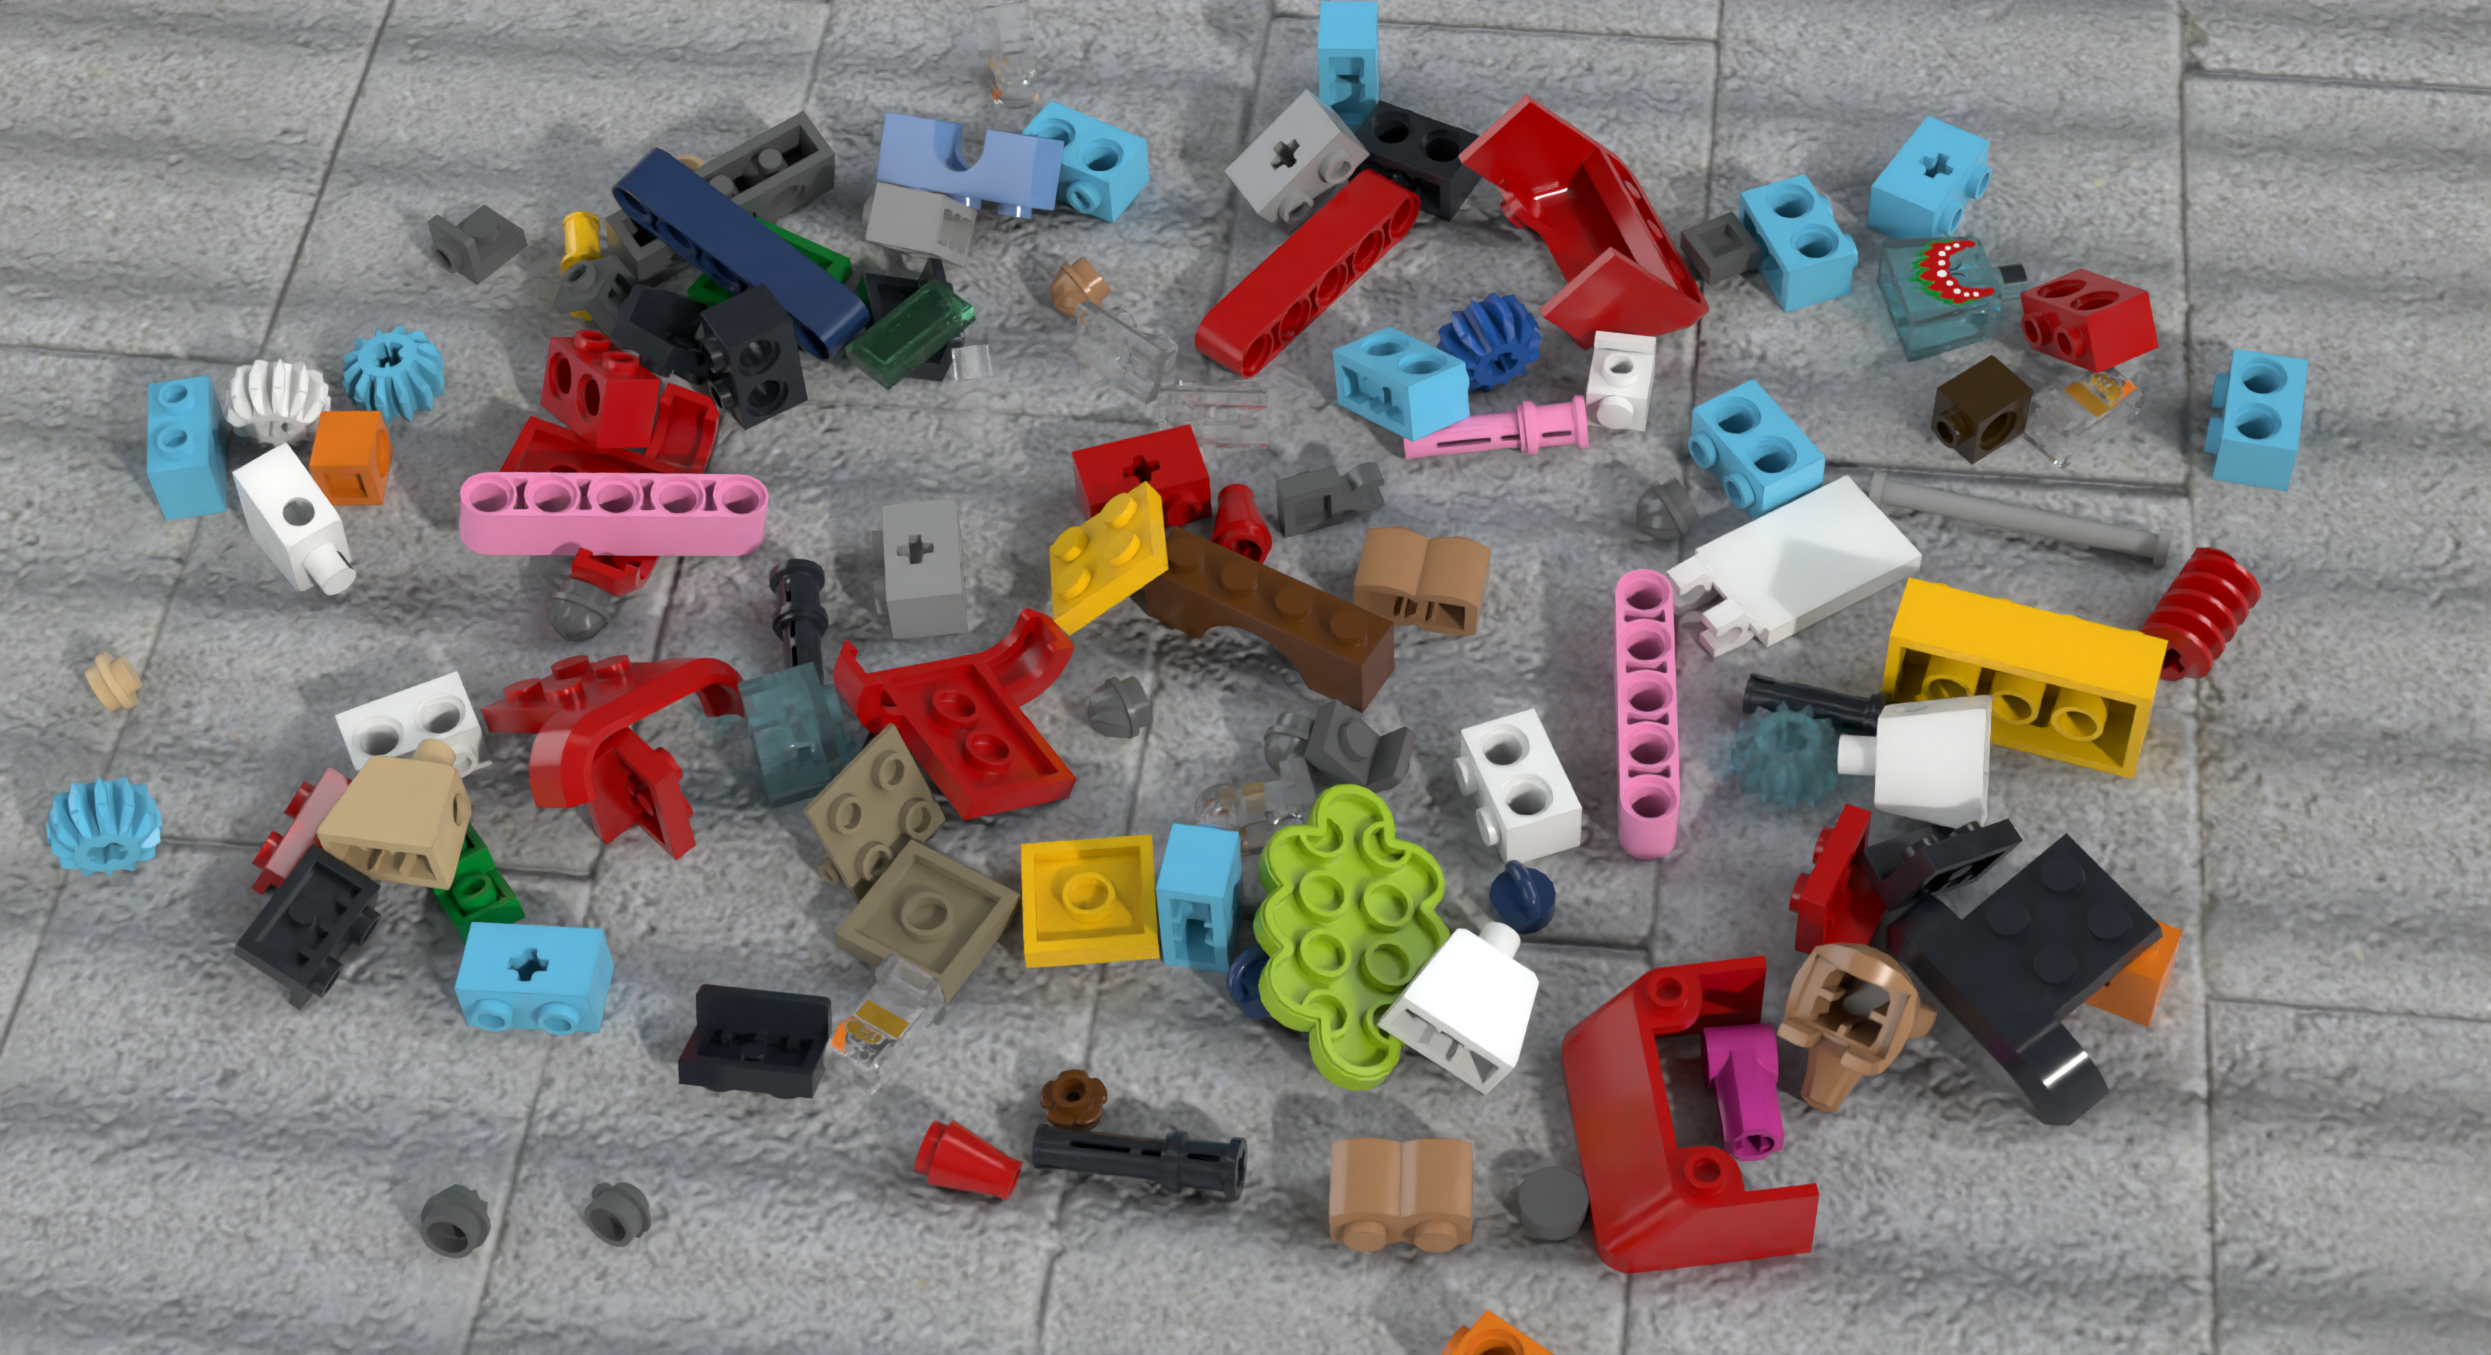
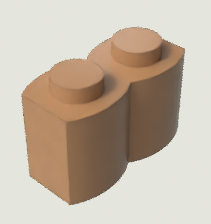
(1423, 580)
(1401, 1193)

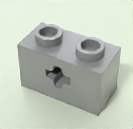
(1297, 162)
(922, 569)

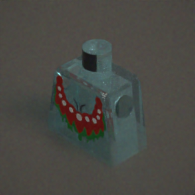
(1944, 292)

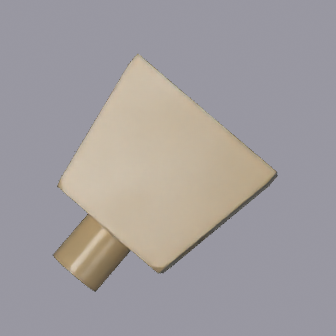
(402, 818)

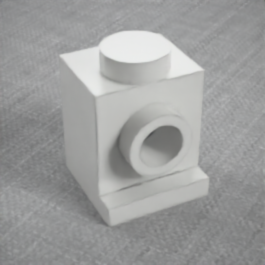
(1620, 381)

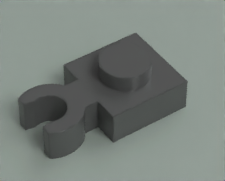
(1321, 496)

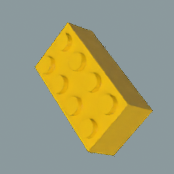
(2053, 678)

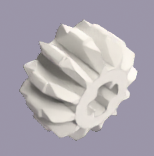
(276, 402)

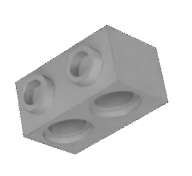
(919, 224)

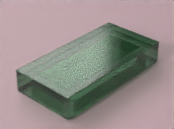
(910, 333)

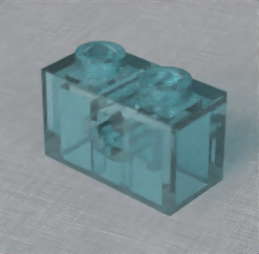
(794, 732)

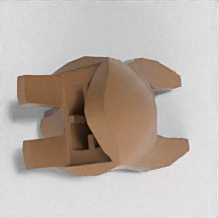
(1854, 1017)

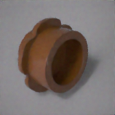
(1077, 1115)

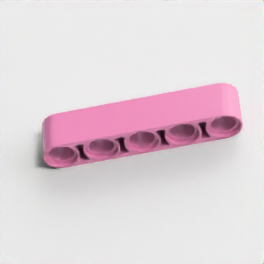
(612, 514)
(1646, 715)

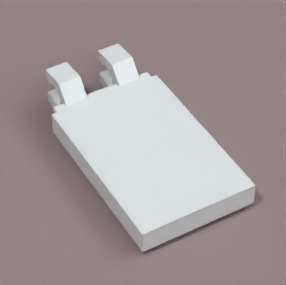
(1792, 567)

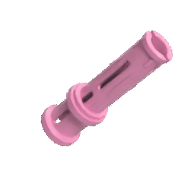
(1526, 428)

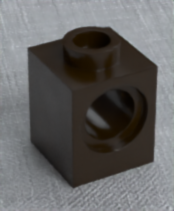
(1981, 409)

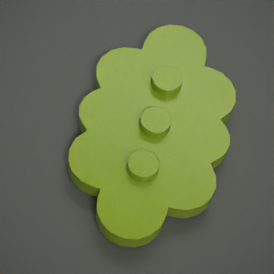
(1345, 930)

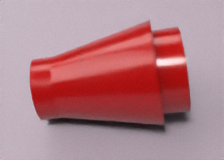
(1240, 524)
(966, 1162)

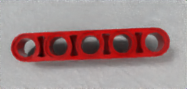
(1307, 273)

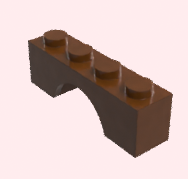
(1329, 641)

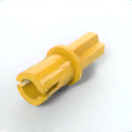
(581, 244)

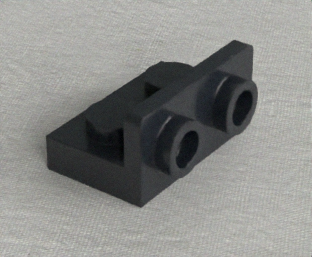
(1935, 860)
(311, 925)

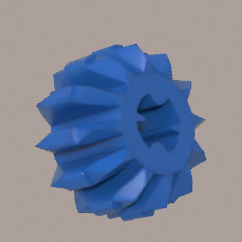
(1492, 339)

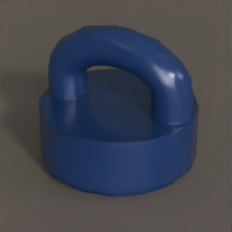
(1522, 898)
(1244, 979)

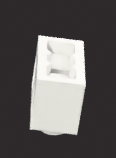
(404, 719)
(1526, 784)

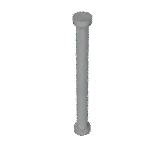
(2021, 518)

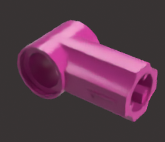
(1743, 1072)

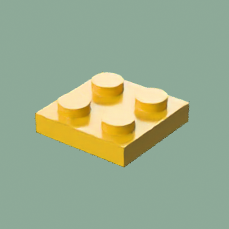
(1107, 557)
(1089, 901)

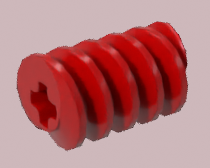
(2201, 612)

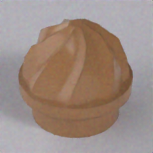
(1077, 284)

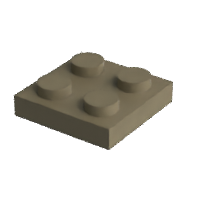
(930, 916)

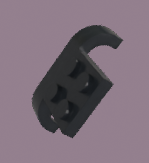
(2027, 965)

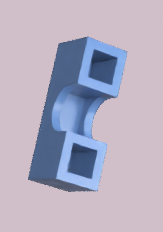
(1012, 170)

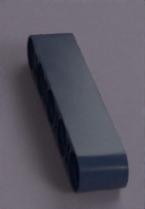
(739, 250)

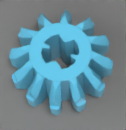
(394, 373)
(104, 826)

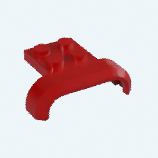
(678, 445)
(591, 701)
(967, 717)

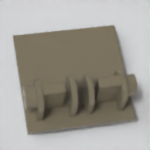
(872, 813)

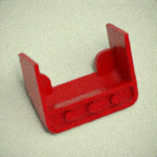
(1595, 223)
(1646, 1196)

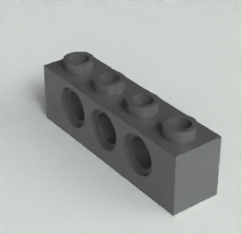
(761, 176)

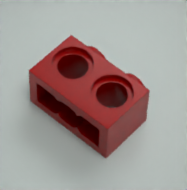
(2088, 320)
(600, 391)

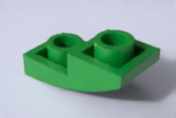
(477, 890)

